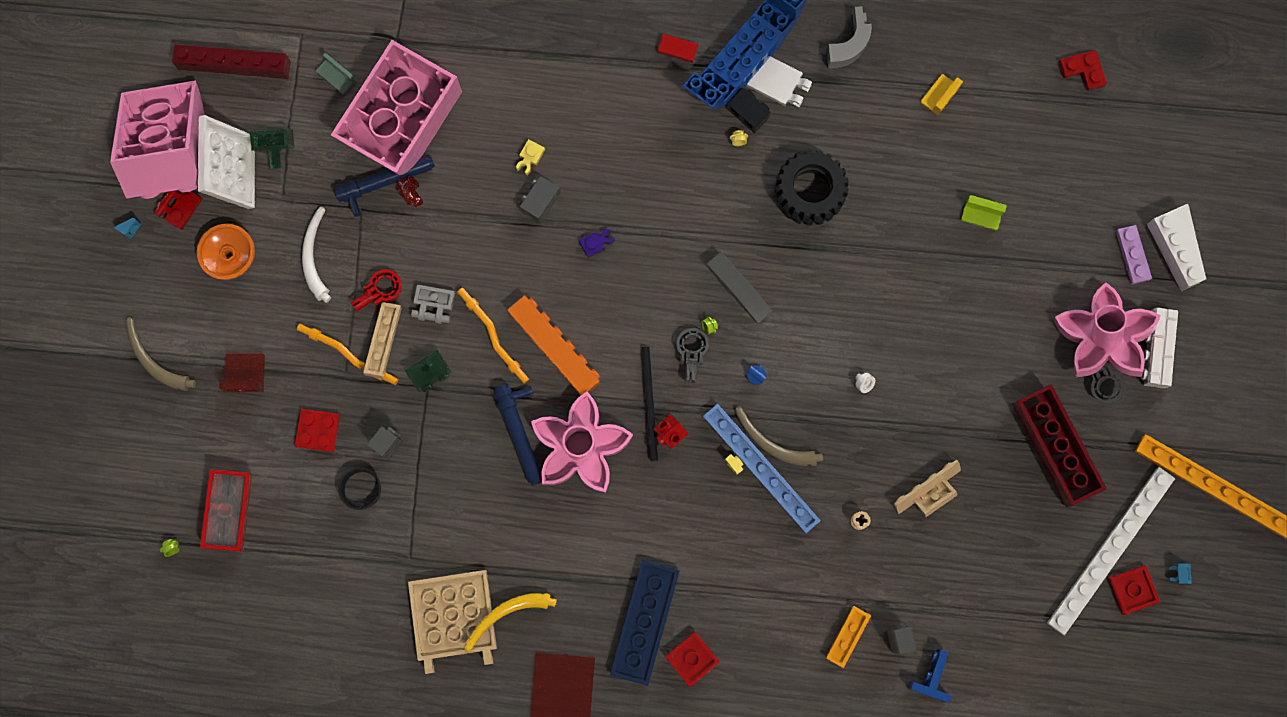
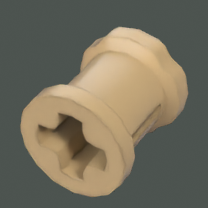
(855, 524)

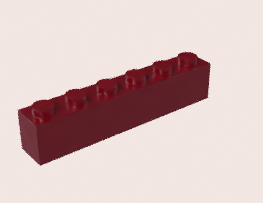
(231, 61)

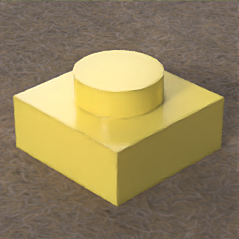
(734, 464)

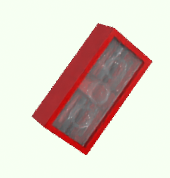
(226, 510)

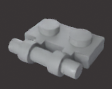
(434, 298)

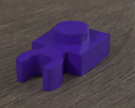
(593, 243)

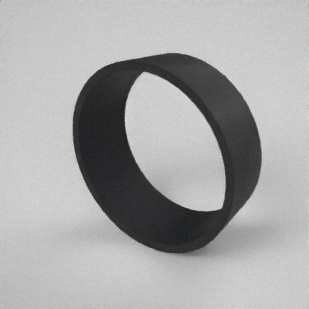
(341, 487)

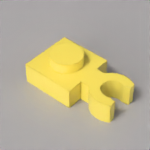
(530, 154)

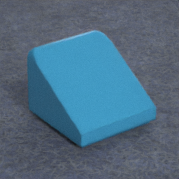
(128, 227)

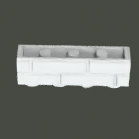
(1160, 350)

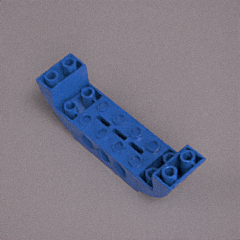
(745, 52)

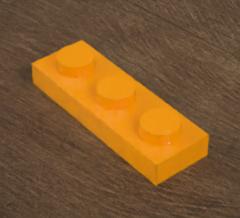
(848, 636)

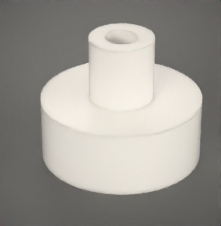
(865, 382)

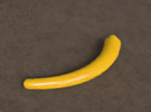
(532, 600)

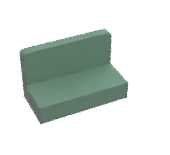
(336, 75)

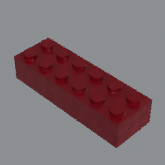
(1059, 446)

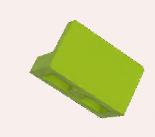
(983, 212)

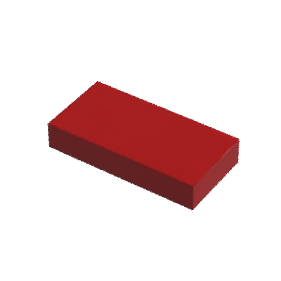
(678, 48)

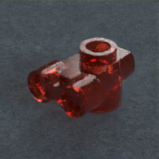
(407, 190)

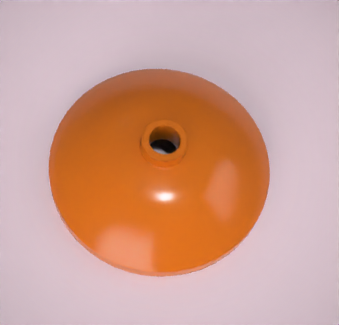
(215, 246)

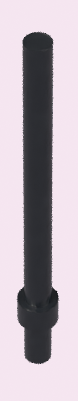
(652, 442)

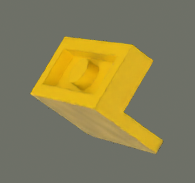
(941, 93)

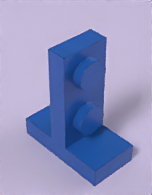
(933, 677)

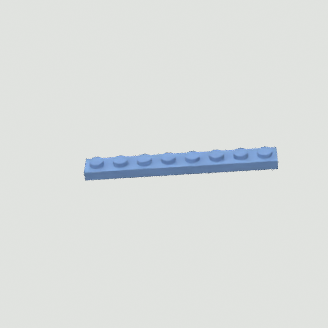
(761, 468)

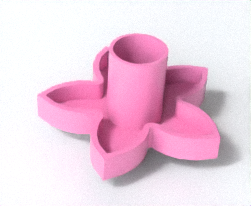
(1107, 334)
(580, 445)

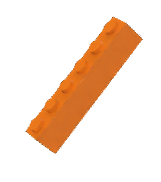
(554, 347)

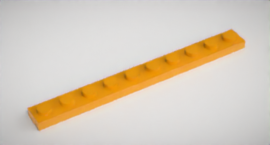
(1213, 485)

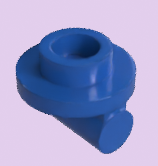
(756, 375)

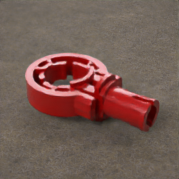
(379, 297)

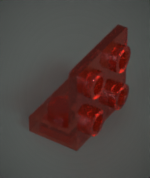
(243, 373)

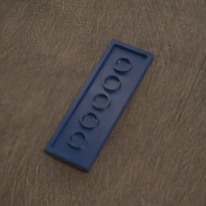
(644, 622)

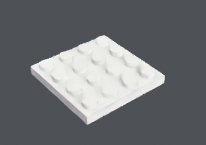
(225, 163)

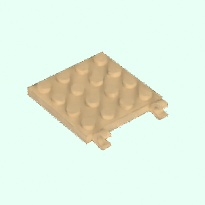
(447, 613)

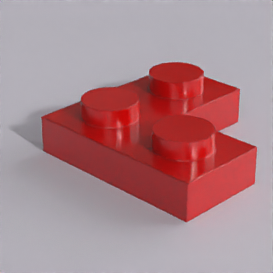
(1087, 65)

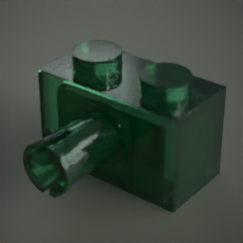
(272, 142)
(428, 371)

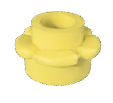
(739, 138)

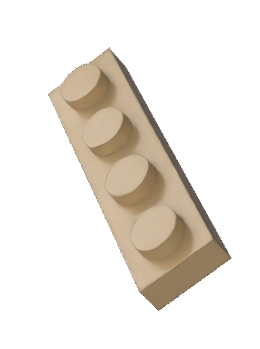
(382, 340)

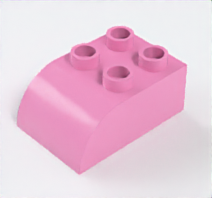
(398, 109)
(157, 140)

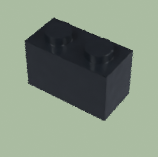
(749, 110)

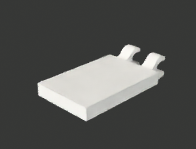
(778, 82)

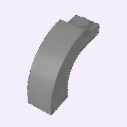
(848, 52)

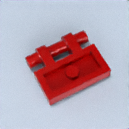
(182, 209)

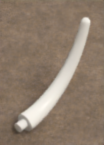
(310, 273)

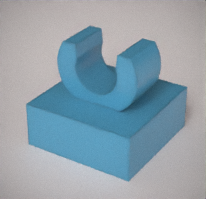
(1184, 573)

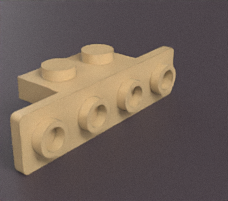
(931, 493)

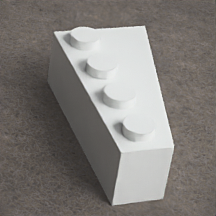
(1179, 246)

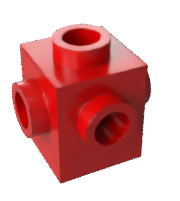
(670, 432)

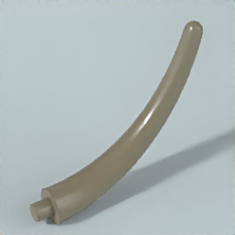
(169, 379)
(776, 451)

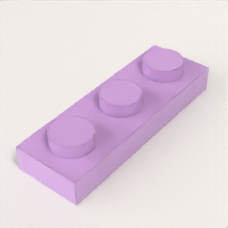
(1133, 254)

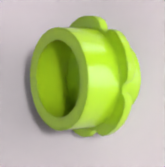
(709, 326)
(169, 547)

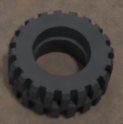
(819, 165)

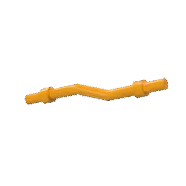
(316, 335)
(513, 365)

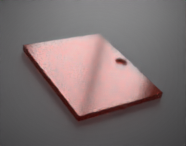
(562, 686)

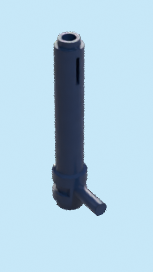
(356, 188)
(507, 405)

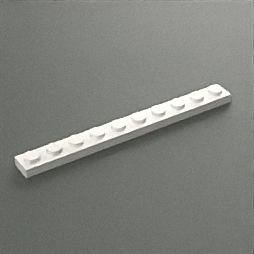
(1110, 551)

